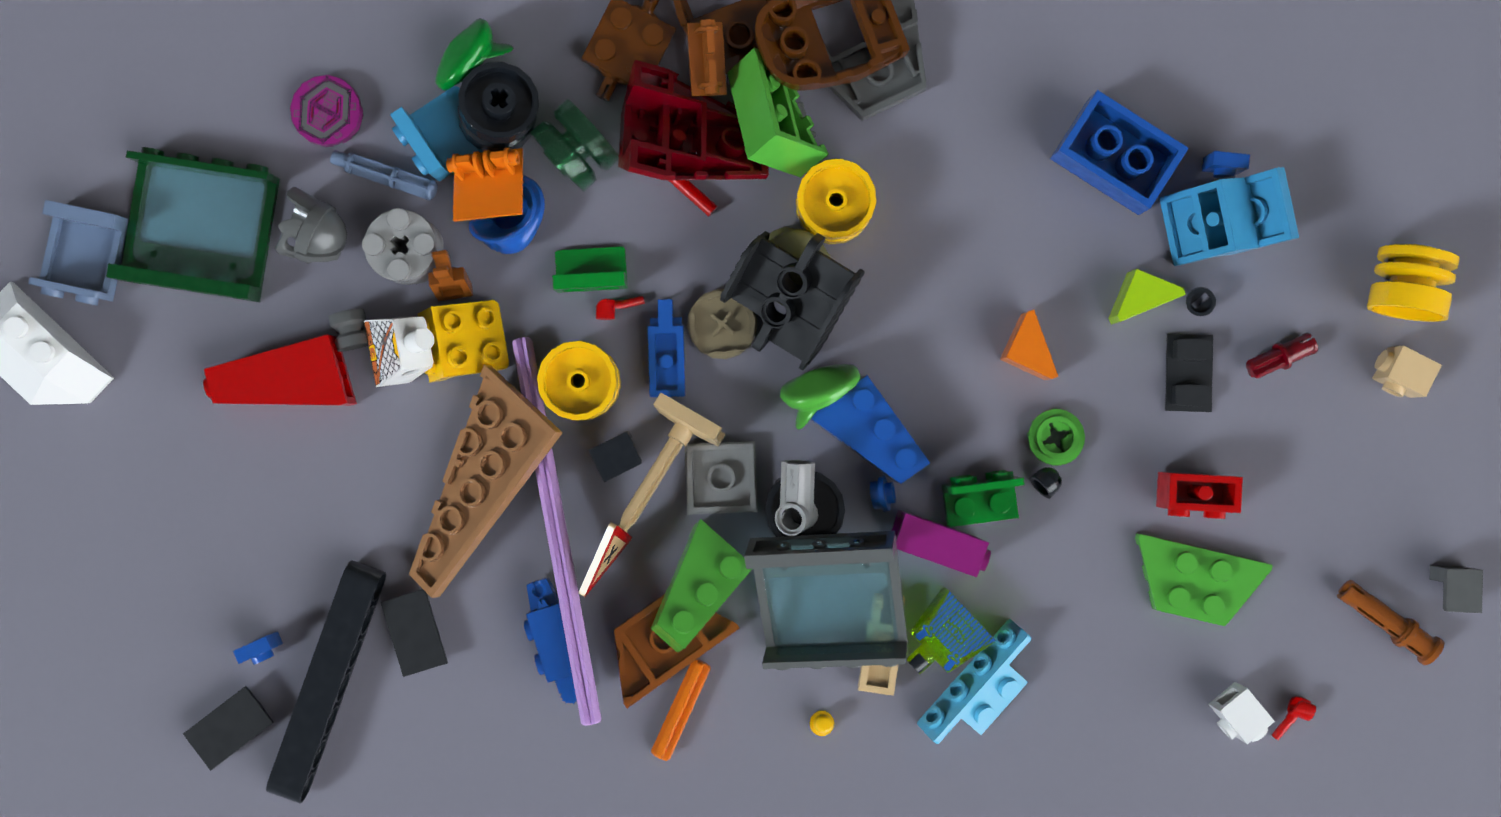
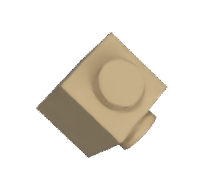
(1405, 372)

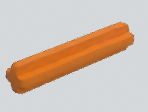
(680, 710)

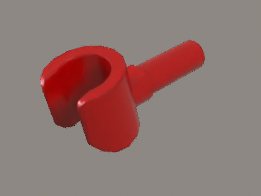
(606, 308)
(1297, 708)

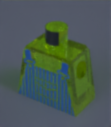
(947, 634)

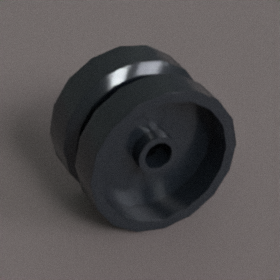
(497, 106)
(826, 499)

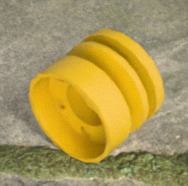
(1413, 281)

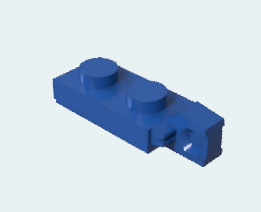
(666, 352)

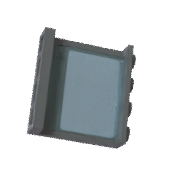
(830, 600)

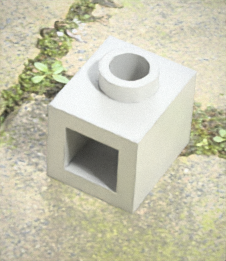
(1241, 714)

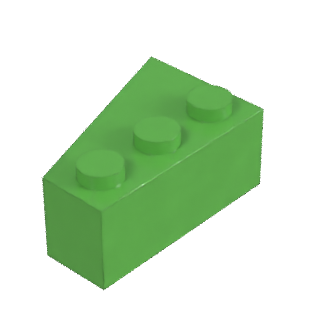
(700, 585)

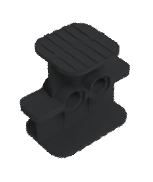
(811, 308)

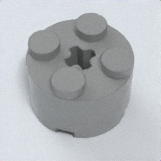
(384, 242)

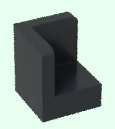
(615, 456)

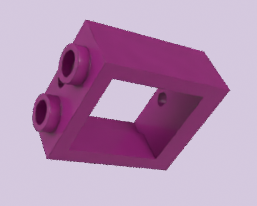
(940, 544)

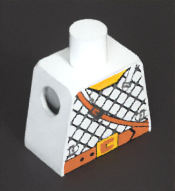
(399, 349)

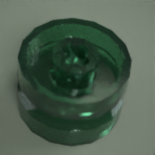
(575, 145)

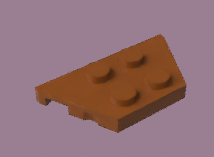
(649, 661)

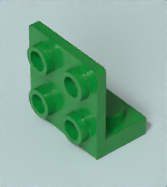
(983, 500)

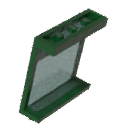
(198, 225)

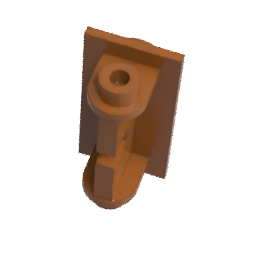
(706, 58)

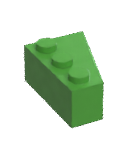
(771, 119)

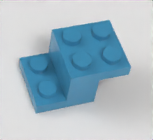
(1229, 216)

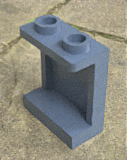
(79, 253)

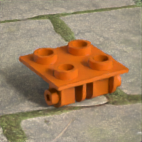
(487, 184)

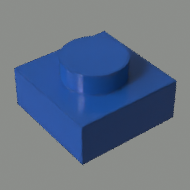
(1225, 164)
(259, 649)

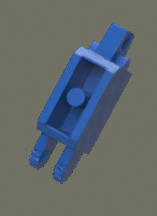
(548, 633)

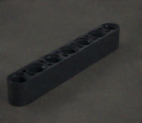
(326, 681)

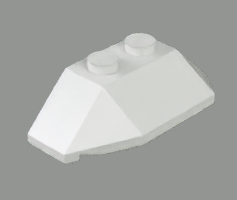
(42, 357)

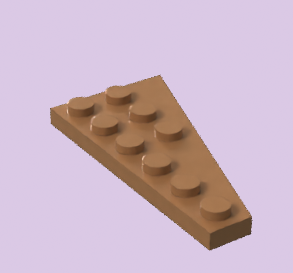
(485, 472)

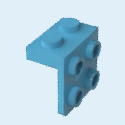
(433, 133)

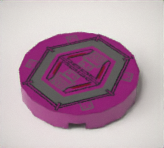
(326, 111)

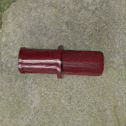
(1282, 356)

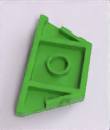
(1198, 580)

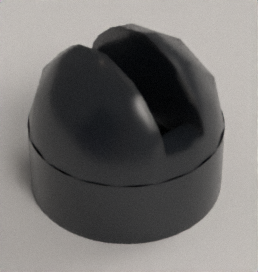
(1205, 306)
(1046, 481)

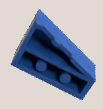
(873, 431)

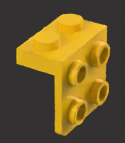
(465, 339)

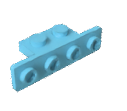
(981, 688)

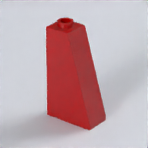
(290, 375)

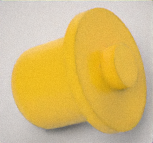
(821, 723)

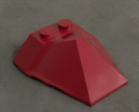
(680, 135)

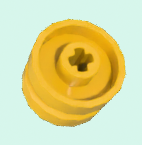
(840, 180)
(568, 362)

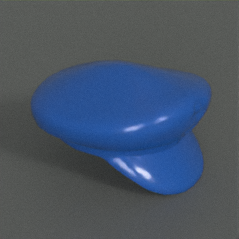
(513, 232)

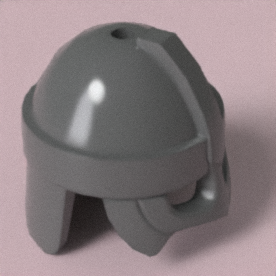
(315, 227)

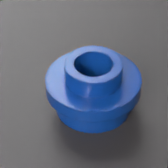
(882, 494)

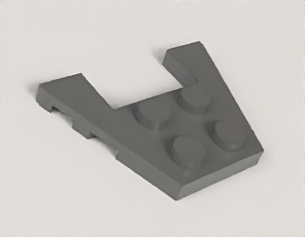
(890, 84)

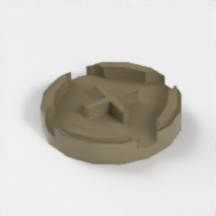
(720, 327)

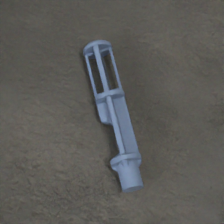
(385, 174)

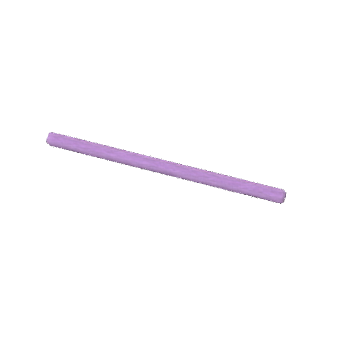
(560, 549)

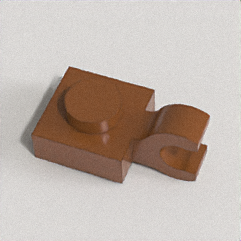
(448, 281)

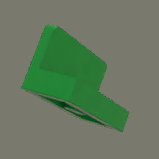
(590, 270)

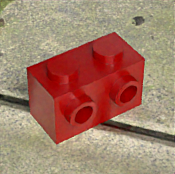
(1199, 492)

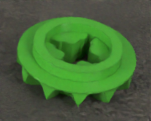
(1071, 443)

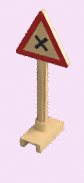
(616, 537)

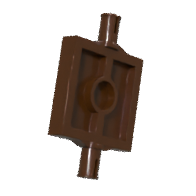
(624, 36)

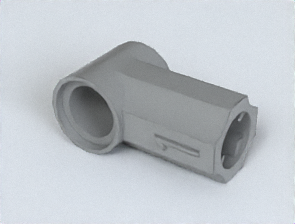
(796, 493)

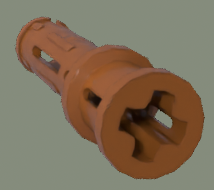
(1403, 631)

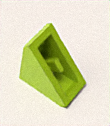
(1141, 293)

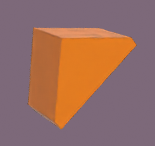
(1028, 348)

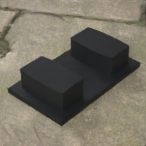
(1189, 373)
(414, 632)
(228, 728)

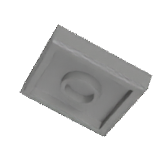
(721, 478)

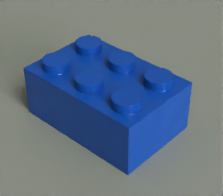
(1119, 153)

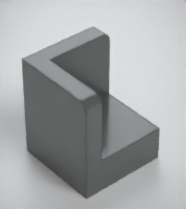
(1460, 587)

